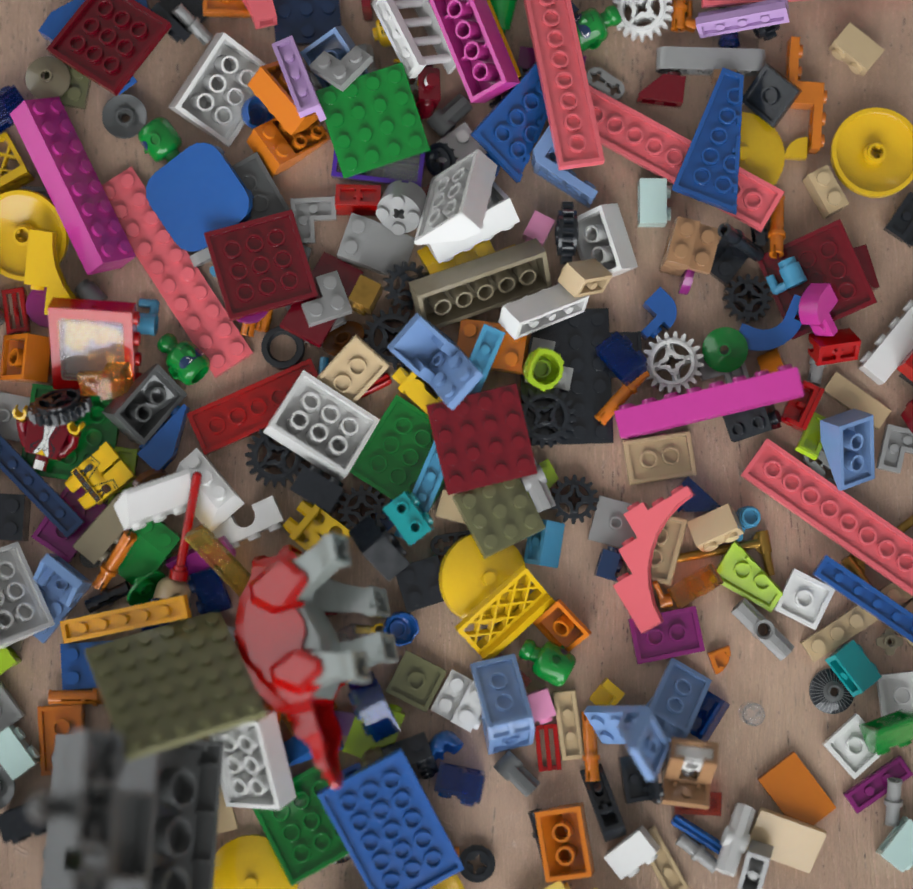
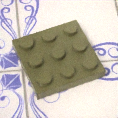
(498, 515)

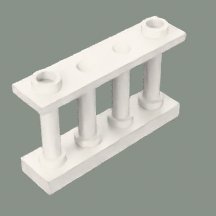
(402, 40)

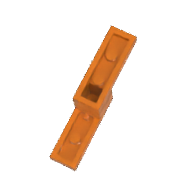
(811, 97)

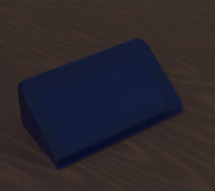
(709, 716)

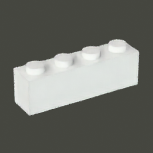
(540, 310)
(890, 348)

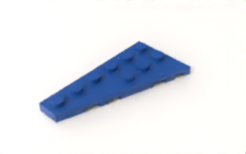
(514, 125)
(714, 154)

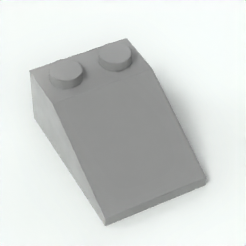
(373, 245)

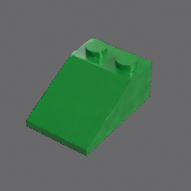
(150, 550)
(888, 731)

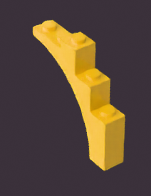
(44, 266)

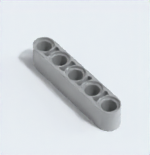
(706, 59)

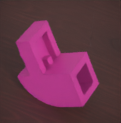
(816, 307)

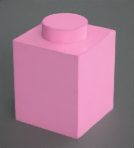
(538, 227)
(541, 705)

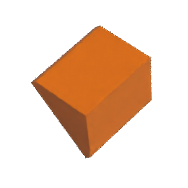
(562, 626)

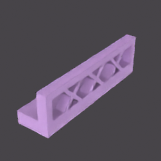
(742, 17)
(297, 78)

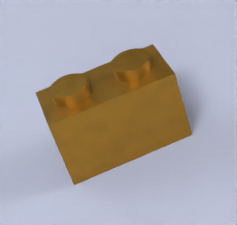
(365, 296)

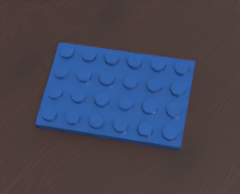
(391, 826)

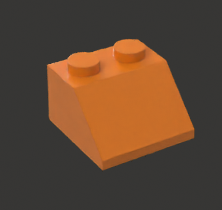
(25, 358)

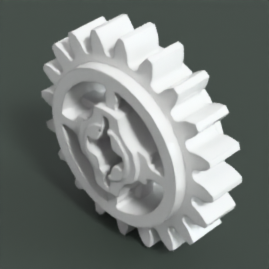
(648, 16)
(668, 343)

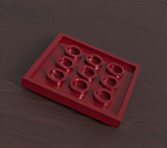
(109, 40)
(824, 258)
(260, 265)
(482, 439)

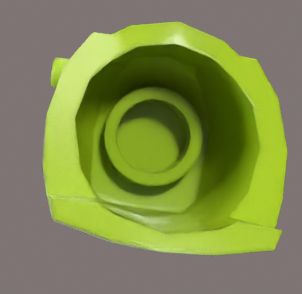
(543, 368)

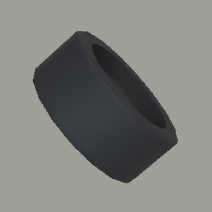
(281, 365)

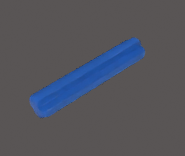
(696, 833)

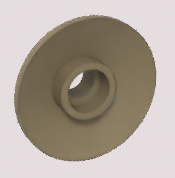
(55, 85)

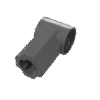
(445, 120)
(512, 769)

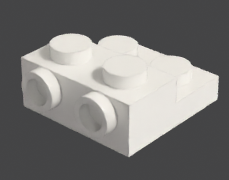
(459, 702)

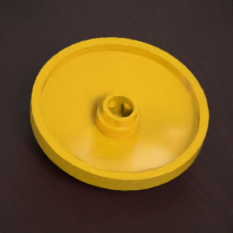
(761, 148)
(873, 152)
(19, 213)
(470, 578)
(249, 864)

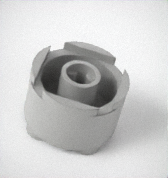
(401, 207)

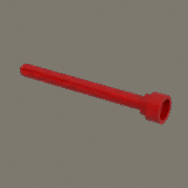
(179, 571)

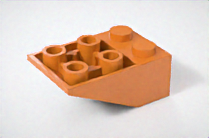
(280, 149)

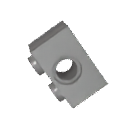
(755, 865)

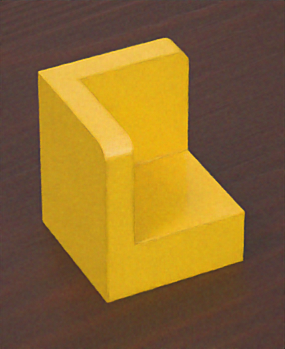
(606, 694)

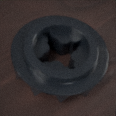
(439, 150)
(482, 872)

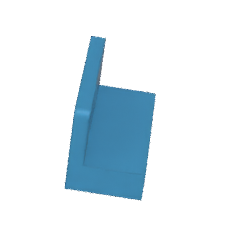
(545, 546)

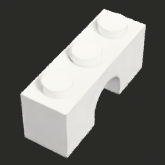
(266, 517)

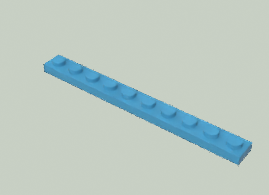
(431, 473)

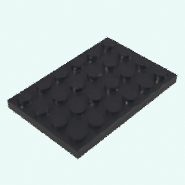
(590, 379)

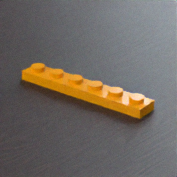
(125, 619)

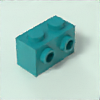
(409, 517)
(853, 668)

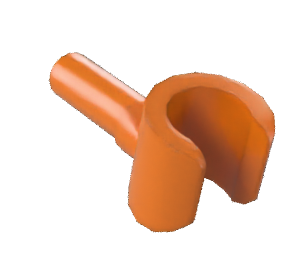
(690, 24)
(664, 600)

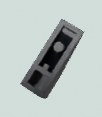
(604, 806)

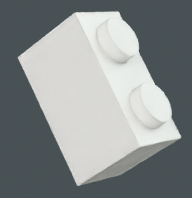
(632, 853)

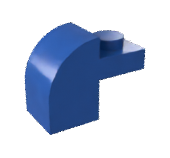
(663, 310)

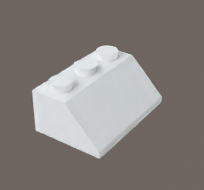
(605, 239)
(215, 497)
(154, 500)

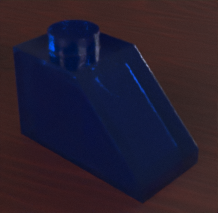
(699, 502)

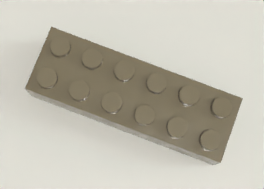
(481, 284)

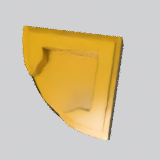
(797, 149)

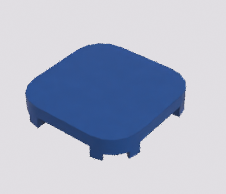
(198, 195)

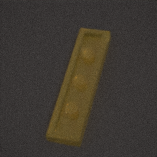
(218, 558)

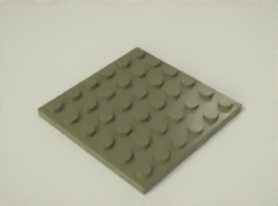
(174, 684)

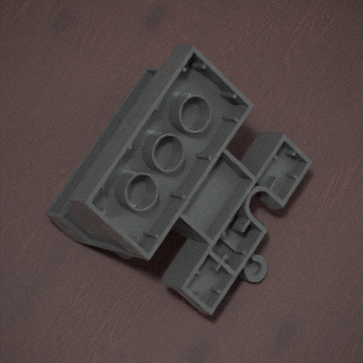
(129, 820)

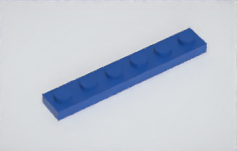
(865, 596)

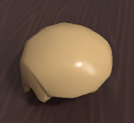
(170, 588)

